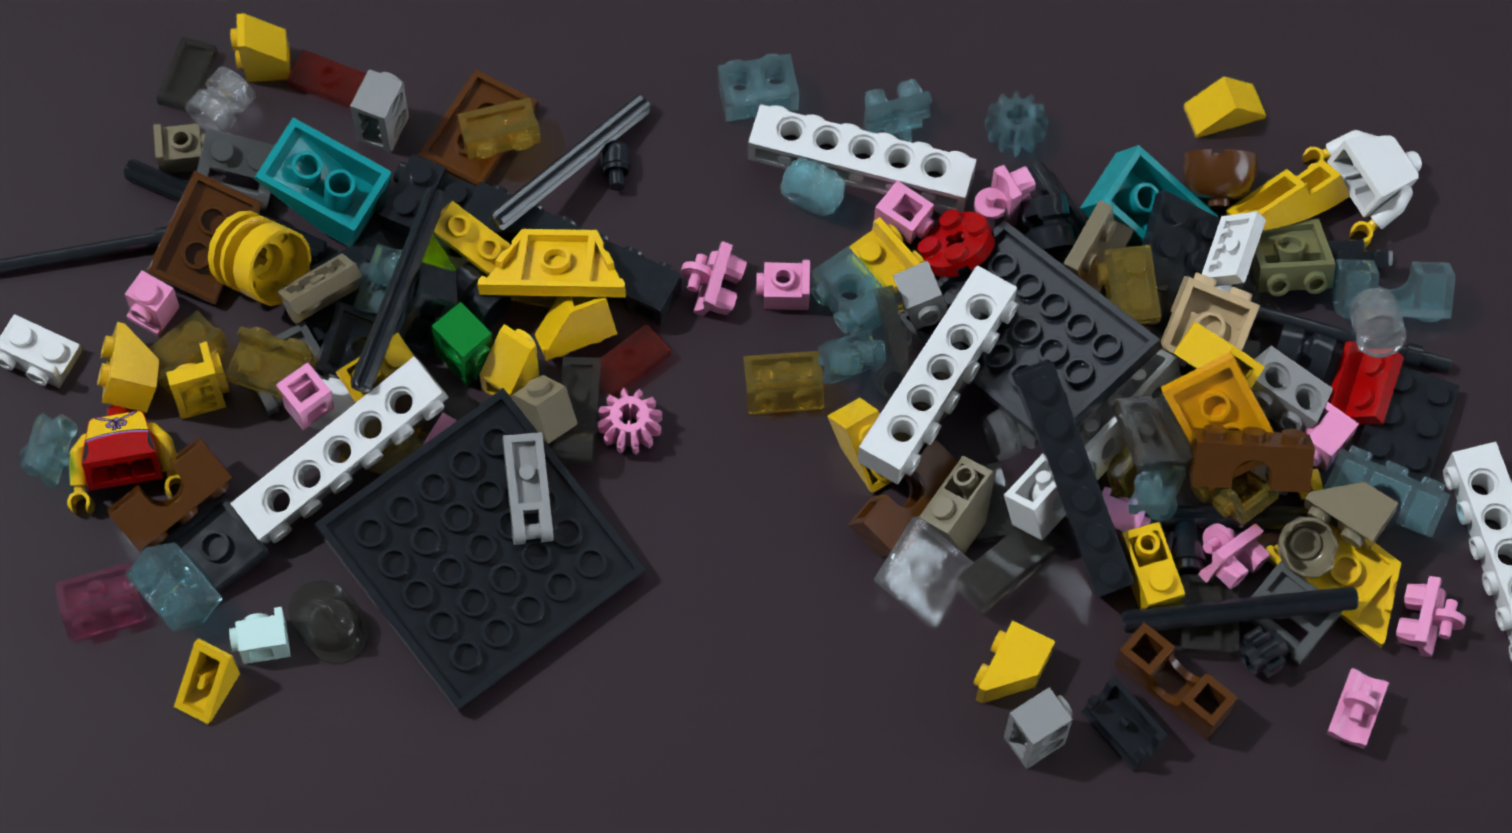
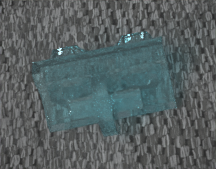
(897, 115)
(376, 278)
(850, 356)
(48, 448)
(1157, 492)

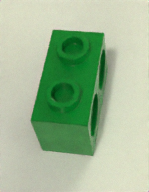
(462, 343)

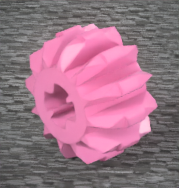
(629, 408)

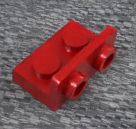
(1364, 384)

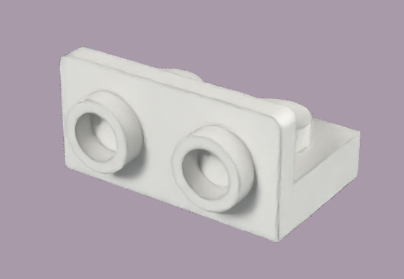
(1233, 248)
(37, 352)

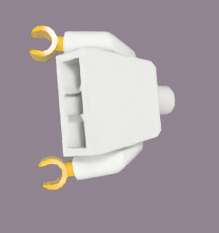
(1375, 174)

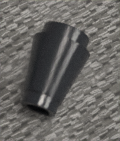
(1188, 549)

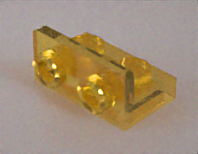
(183, 346)
(266, 360)
(783, 382)

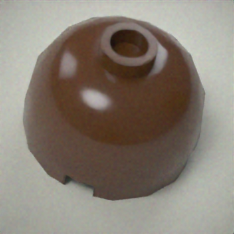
(1220, 176)

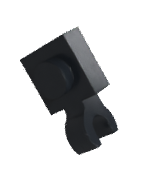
(1355, 250)

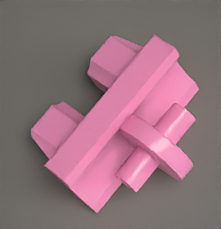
(1005, 194)
(719, 266)
(1228, 550)
(1430, 601)
(1357, 709)

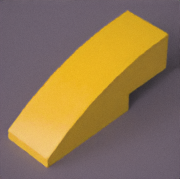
(1295, 198)

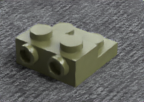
(1293, 259)

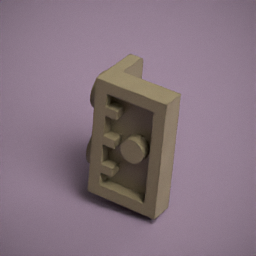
(1097, 235)
(320, 287)

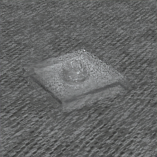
(923, 571)

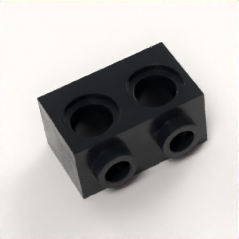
(428, 301)

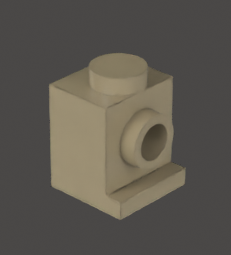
(178, 147)

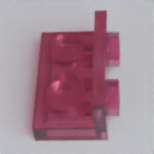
(98, 602)

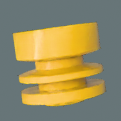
(257, 256)

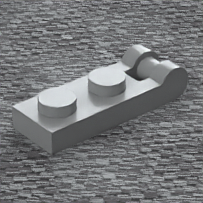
(527, 486)

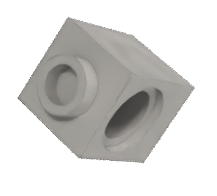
(921, 295)

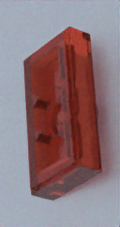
(326, 78)
(632, 360)

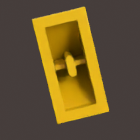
(1223, 106)
(206, 681)

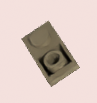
(961, 503)
(1354, 510)

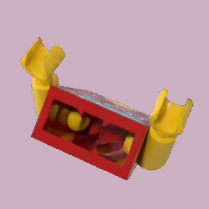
(119, 452)

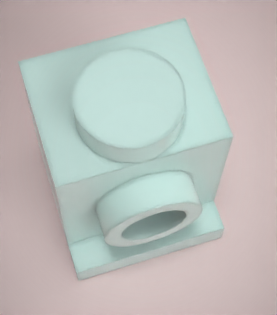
(261, 637)

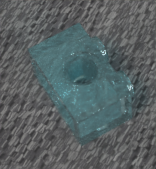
(847, 274)
(173, 586)

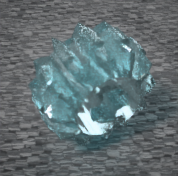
(1003, 130)
(812, 187)

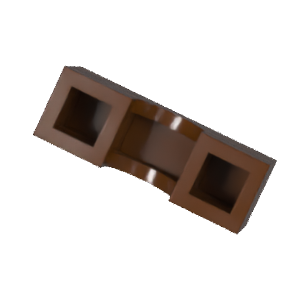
(1220, 452)
(147, 519)
(883, 520)
(1153, 666)

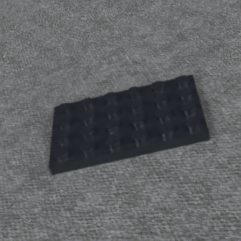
(1056, 320)

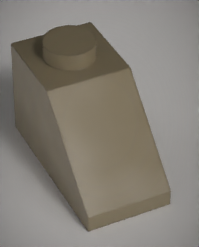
(546, 407)

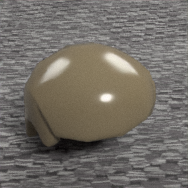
(1307, 547)

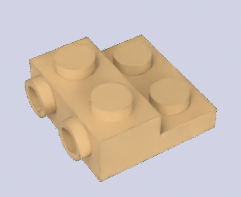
(1221, 312)

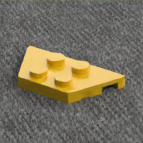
(554, 265)
(1371, 573)

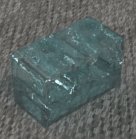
(755, 76)

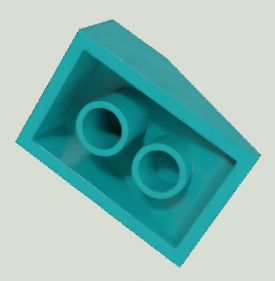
(324, 181)
(1131, 187)

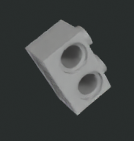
(380, 110)
(1289, 391)
(1038, 727)

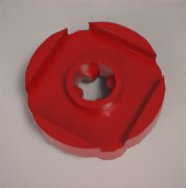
(943, 246)

